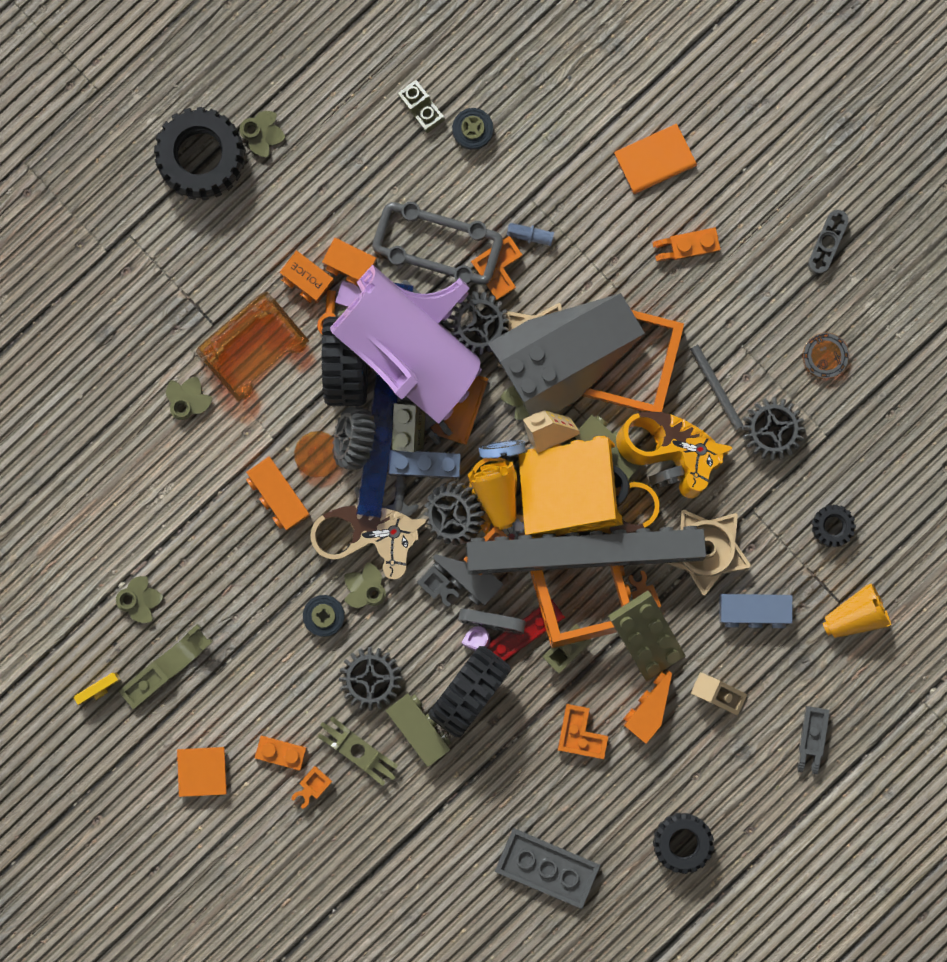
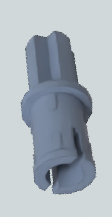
(530, 234)

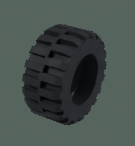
(193, 123)
(342, 371)
(469, 691)

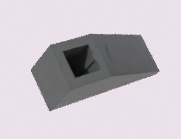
(481, 587)

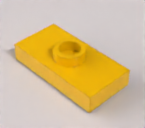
(98, 689)

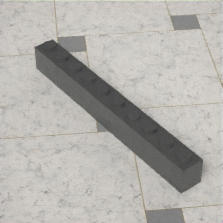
(585, 551)

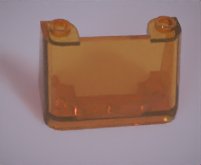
(251, 344)

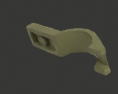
(165, 667)

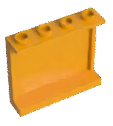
(569, 488)

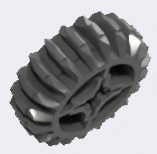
(474, 313)
(353, 438)
(776, 439)
(463, 512)
(370, 694)

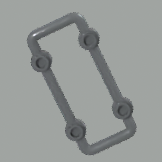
(412, 212)

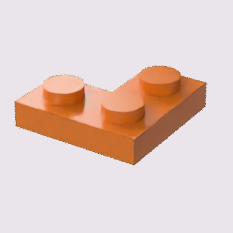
(500, 282)
(575, 738)

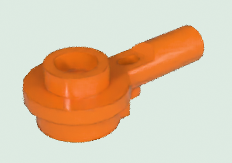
(330, 309)

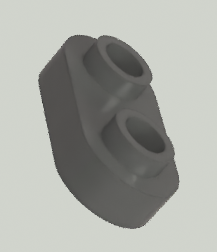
(667, 477)

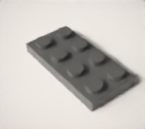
(547, 868)

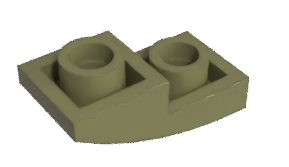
(421, 106)

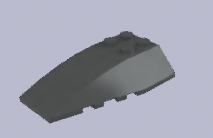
(566, 351)

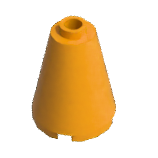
(496, 492)
(858, 614)

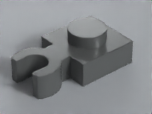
(435, 583)

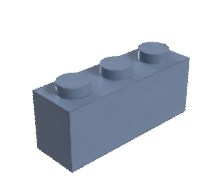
(424, 464)
(755, 610)

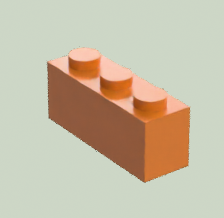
(277, 494)

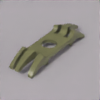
(367, 761)

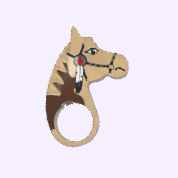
(390, 533)

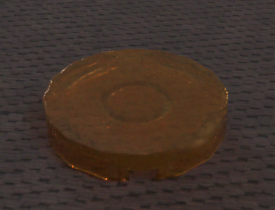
(315, 454)

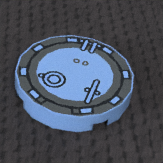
(494, 450)

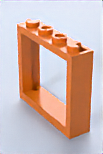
(666, 372)
(560, 639)

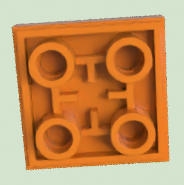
(201, 771)

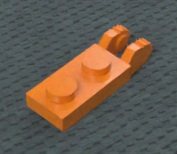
(689, 244)

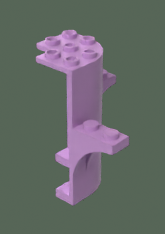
(407, 344)

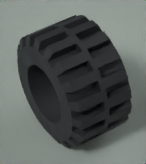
(698, 857)

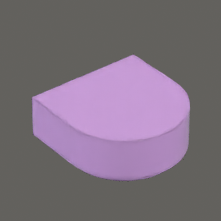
(347, 294)
(476, 637)

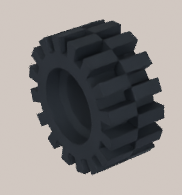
(819, 526)

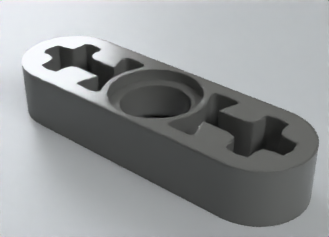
(841, 229)
(492, 621)

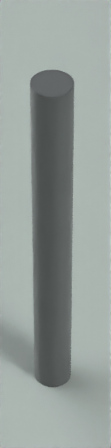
(716, 386)

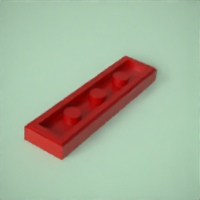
(509, 643)

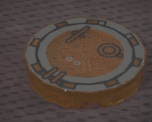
(825, 355)

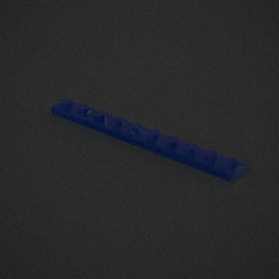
(375, 469)

